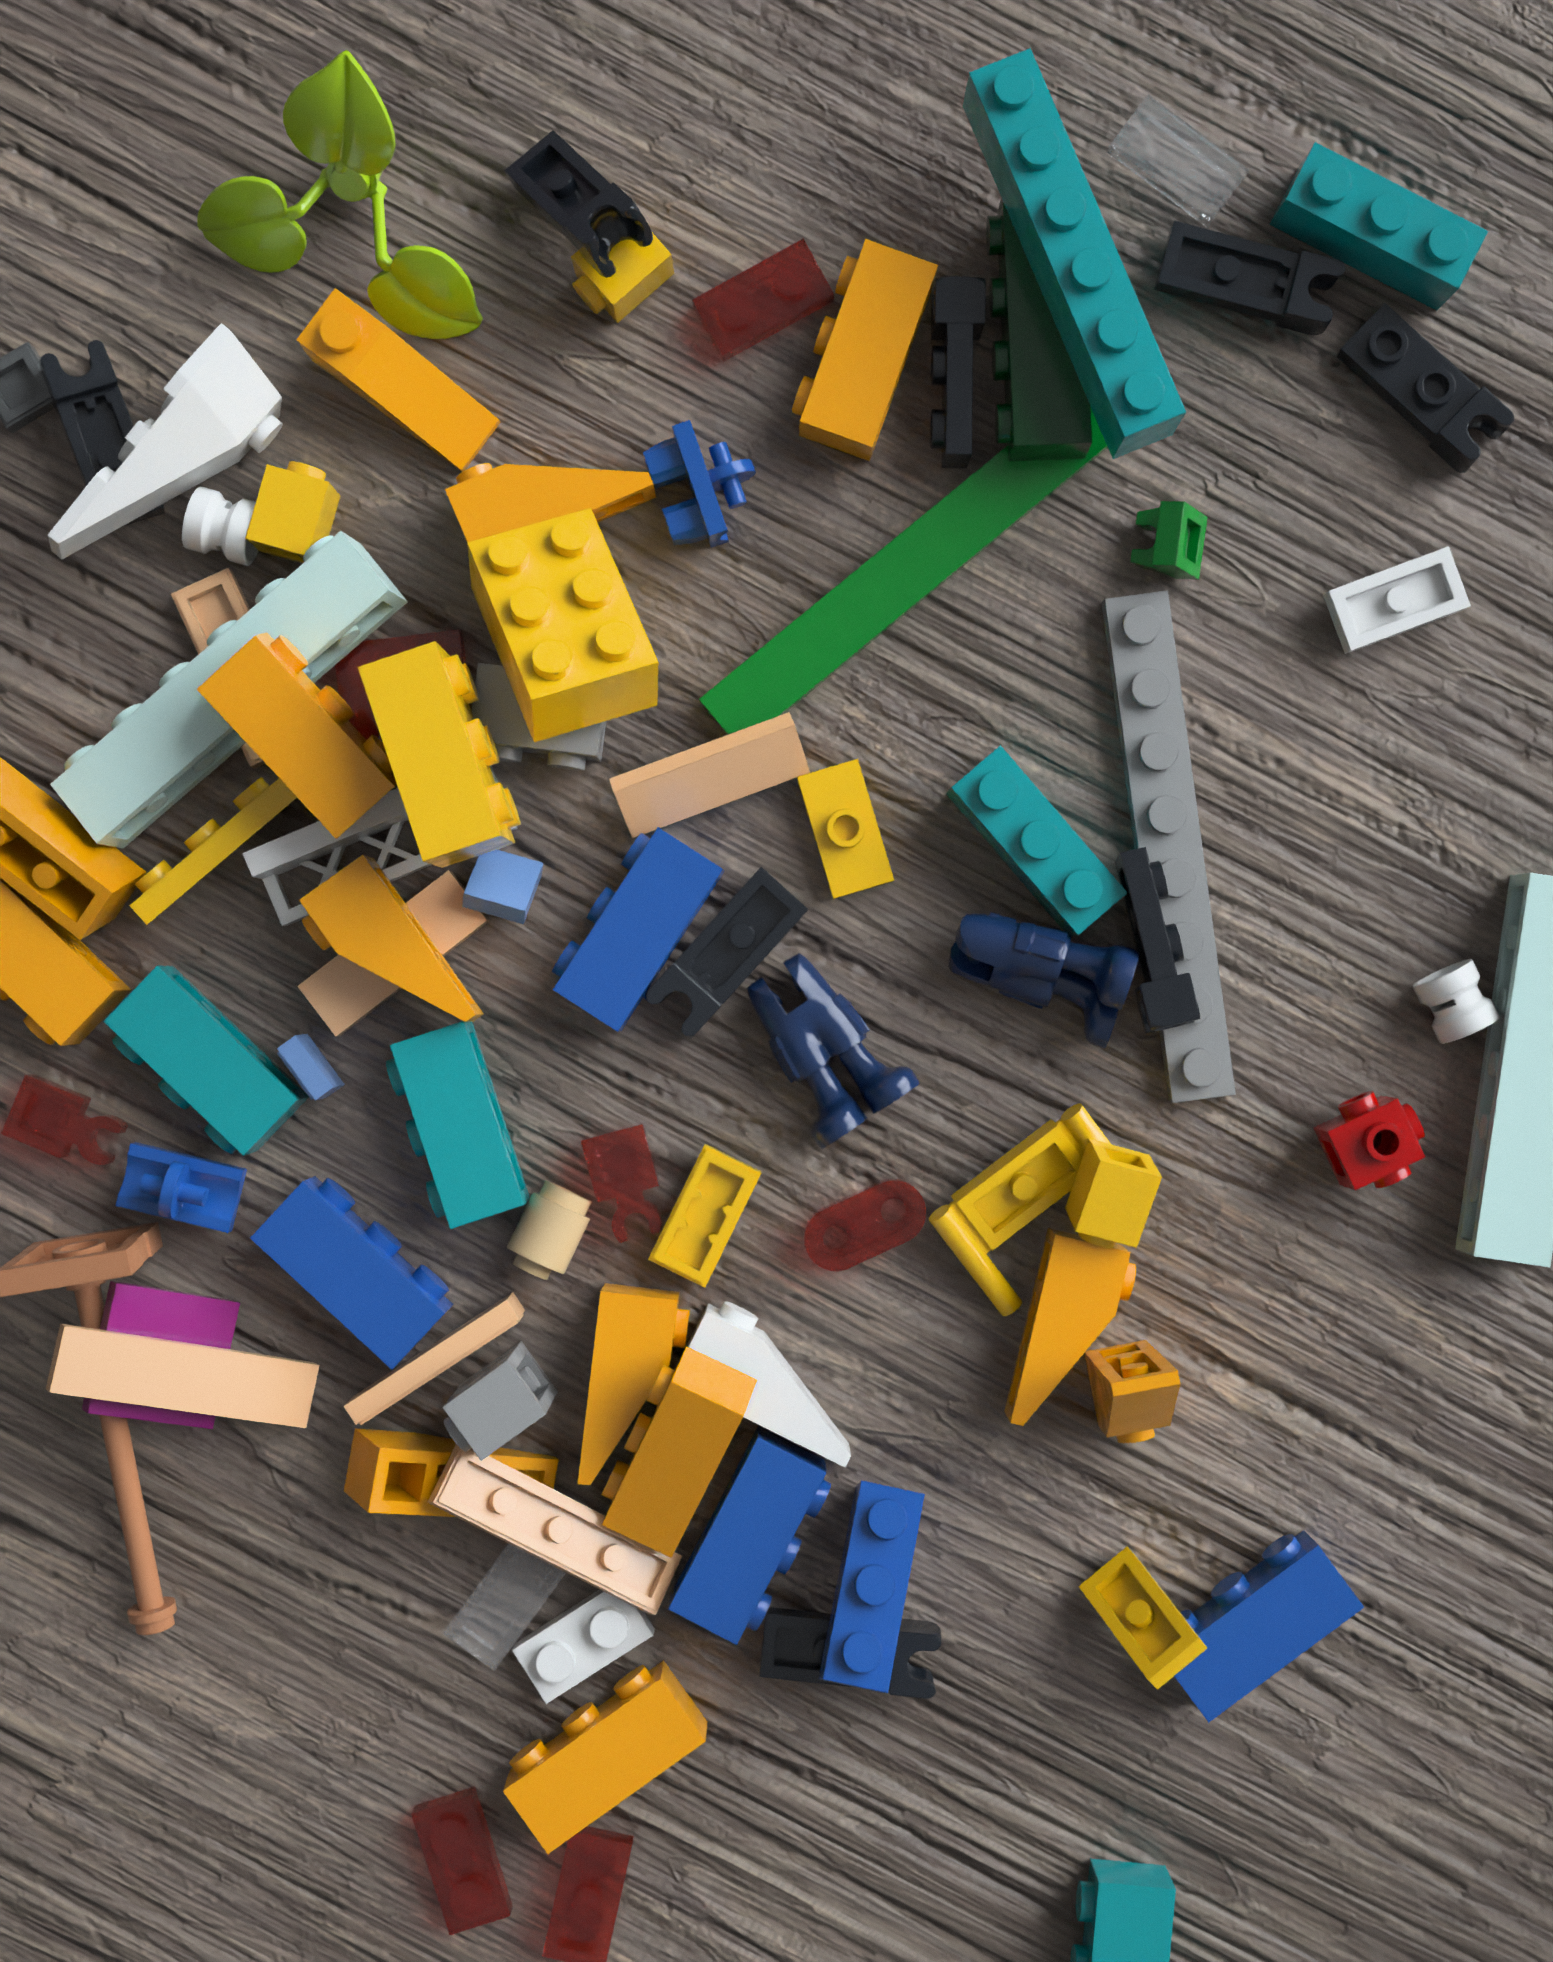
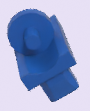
(682, 459)
(181, 1187)

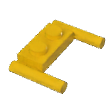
(1013, 1195)

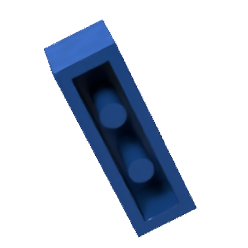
(635, 928)
(353, 1269)
(750, 1536)
(871, 1587)
(1264, 1621)

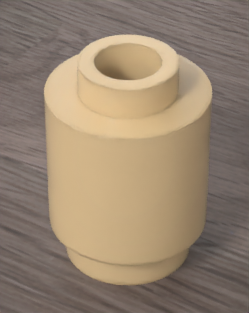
(549, 1230)

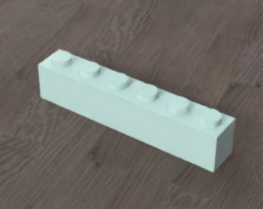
(176, 734)
(1511, 1148)

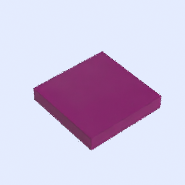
(169, 1317)

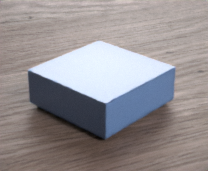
(503, 885)
(309, 1067)

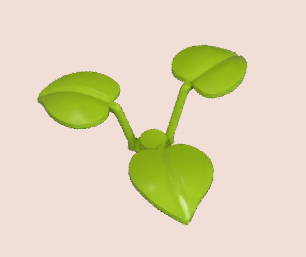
(344, 124)

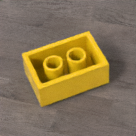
(563, 624)
(440, 754)

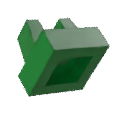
(1178, 540)

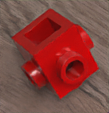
(1350, 1138)

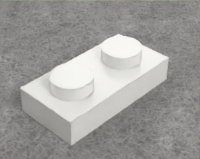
(1396, 600)
(581, 1642)

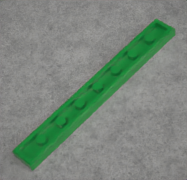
(888, 586)

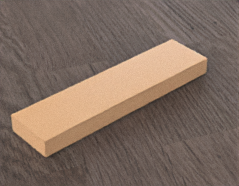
(181, 1376)
(552, 1529)

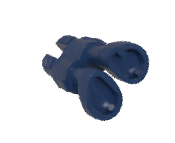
(1041, 961)
(811, 1036)

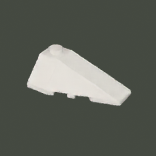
(208, 422)

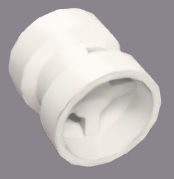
(218, 525)
(1456, 1001)

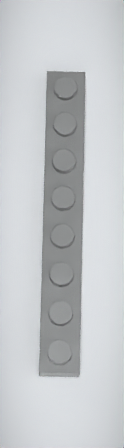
(1168, 826)

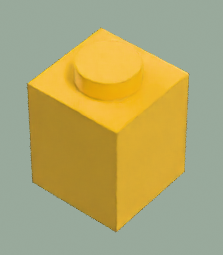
(636, 277)
(292, 510)
(1112, 1194)

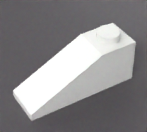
(779, 1396)

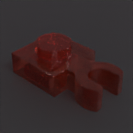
(55, 1118)
(621, 1169)

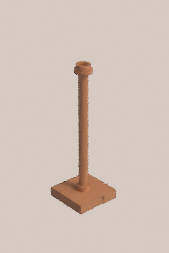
(82, 1266)

